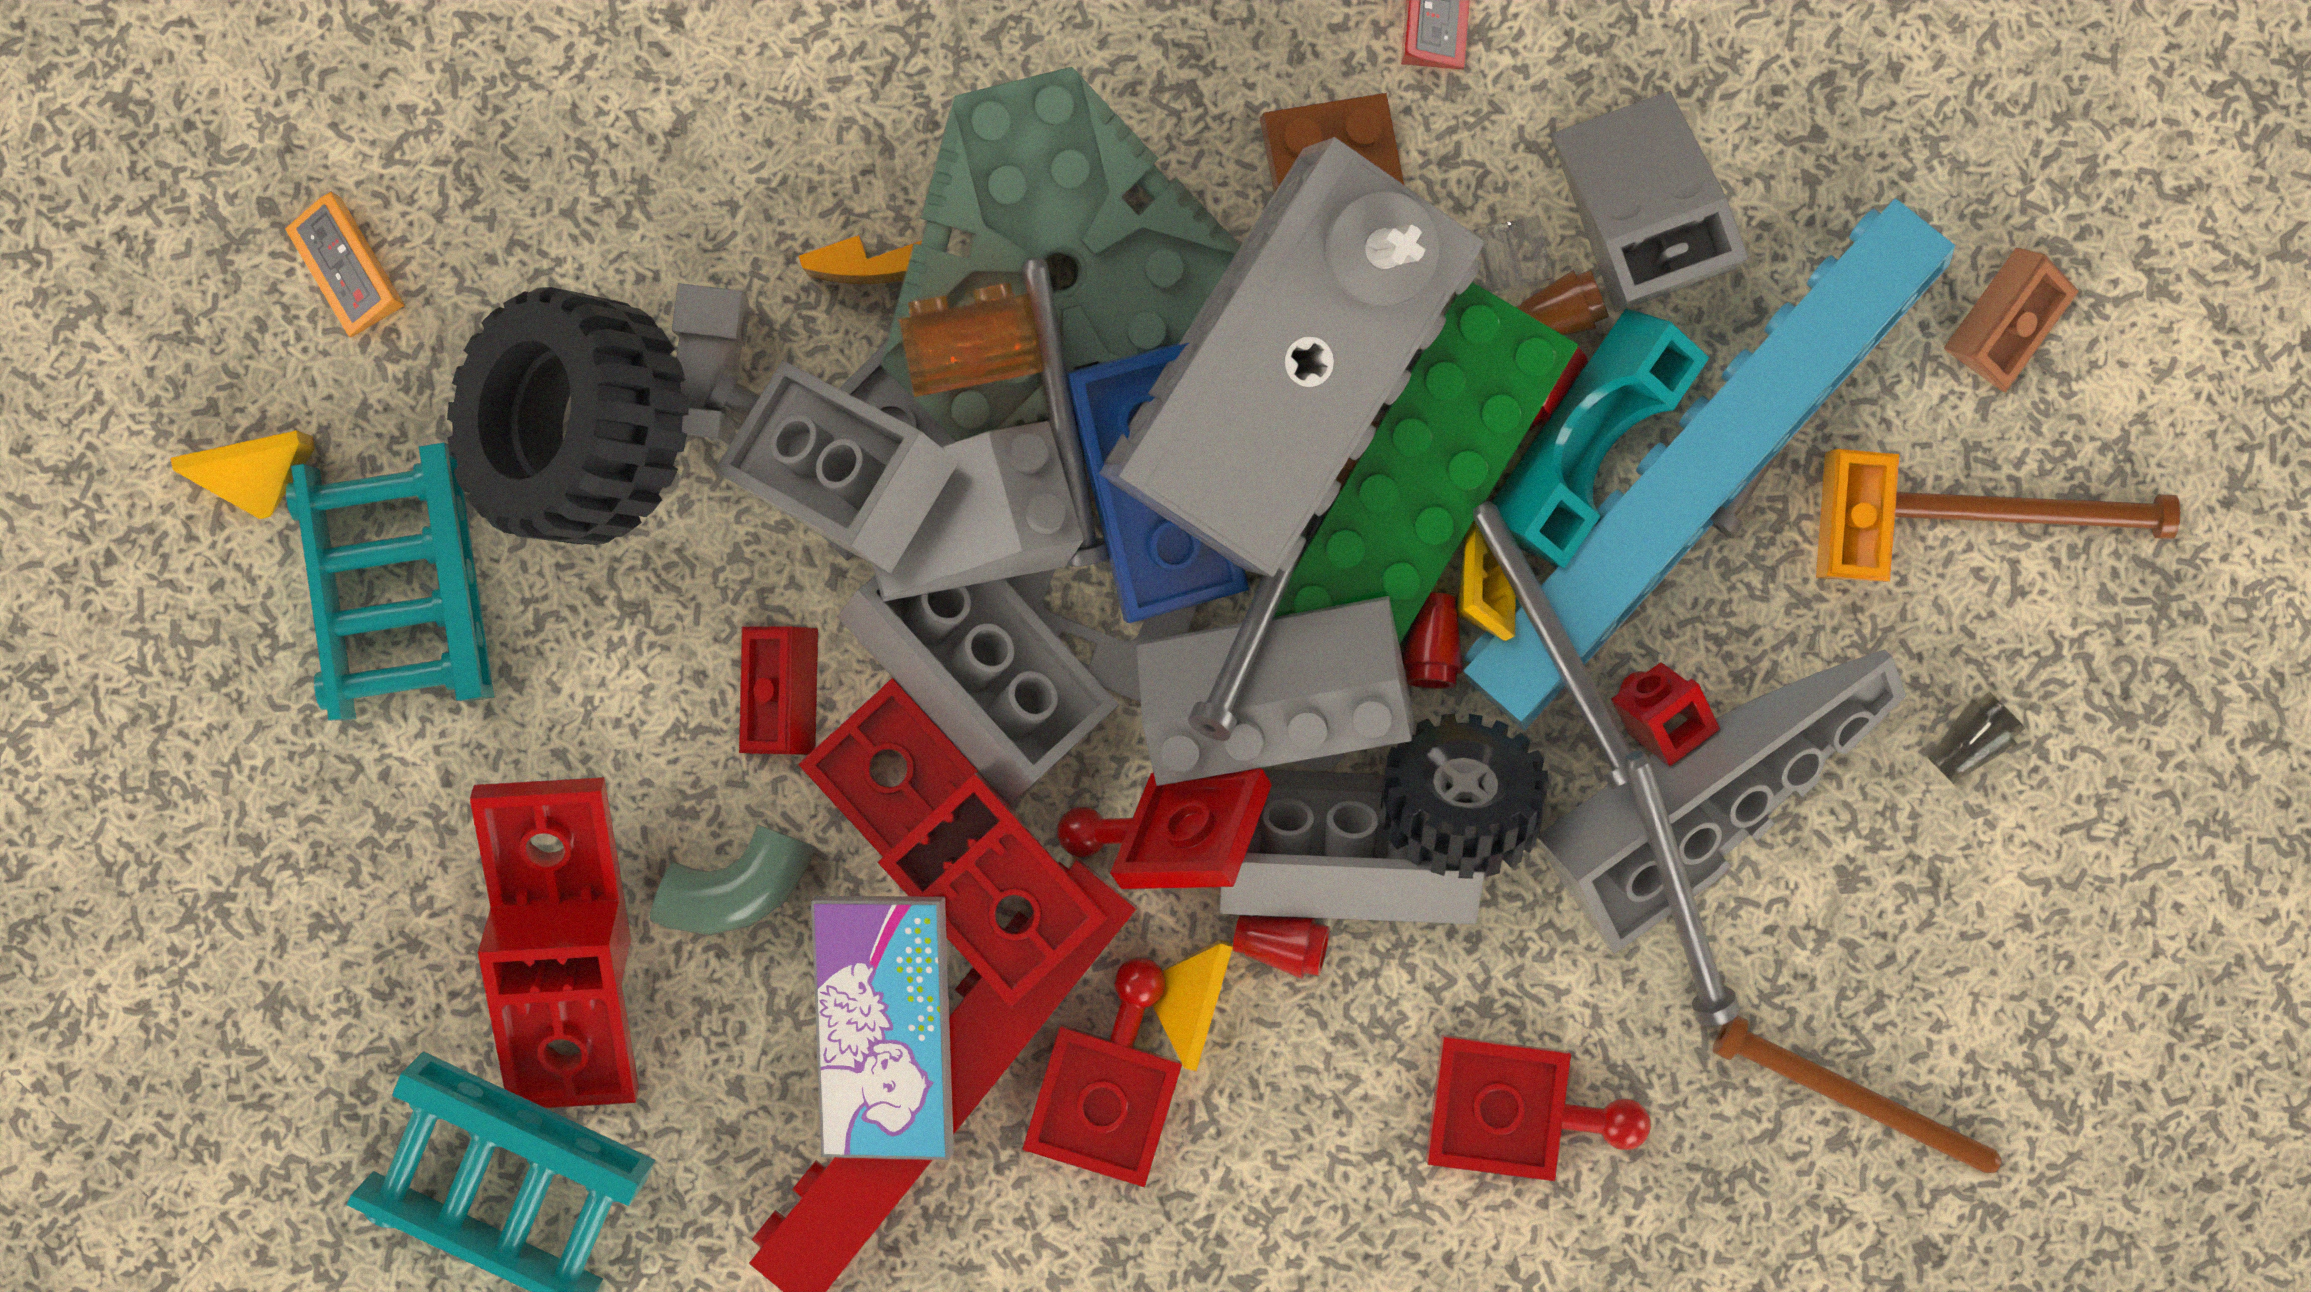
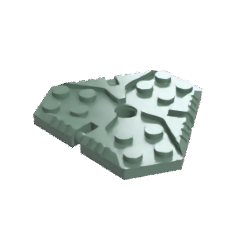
(1045, 174)

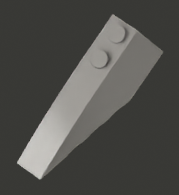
(1715, 794)

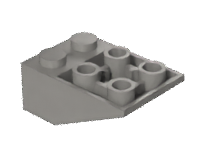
(1648, 201)

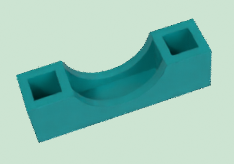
(1632, 375)

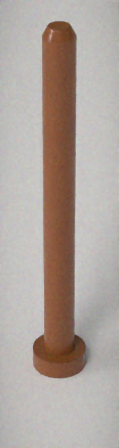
(2160, 516)
(1737, 1040)

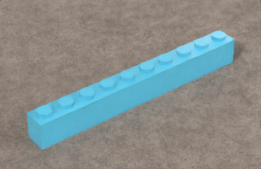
(1717, 452)

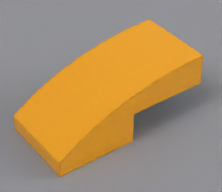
(850, 264)

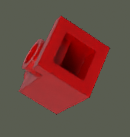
(1652, 699)

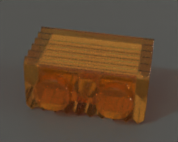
(969, 341)

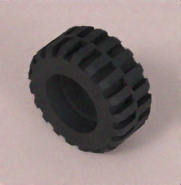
(619, 426)

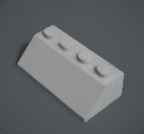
(984, 676)
(1314, 691)
(1328, 857)

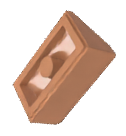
(2012, 317)

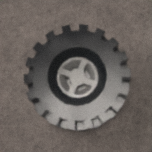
(1464, 796)

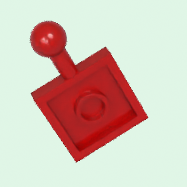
(1179, 832)
(1104, 1096)
(1506, 1108)

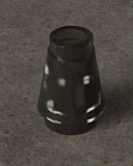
(1976, 737)

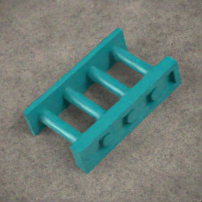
(442, 543)
(527, 1129)

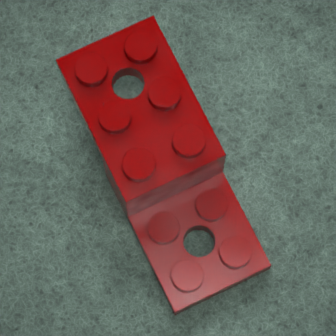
(953, 840)
(555, 942)

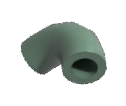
(736, 894)

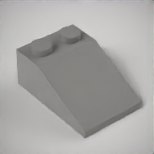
(837, 465)
(995, 517)

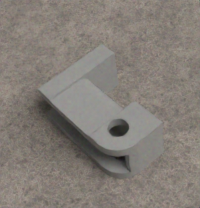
(711, 336)

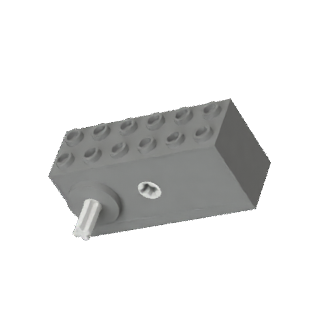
(1349, 282)

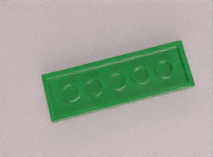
(1431, 460)

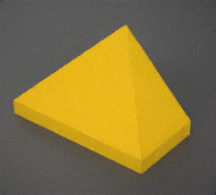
(248, 472)
(1483, 589)
(1191, 998)

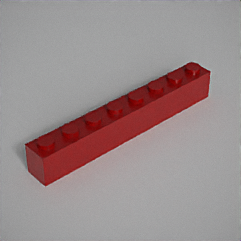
(855, 1195)

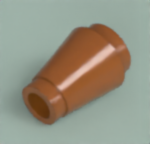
(1568, 304)

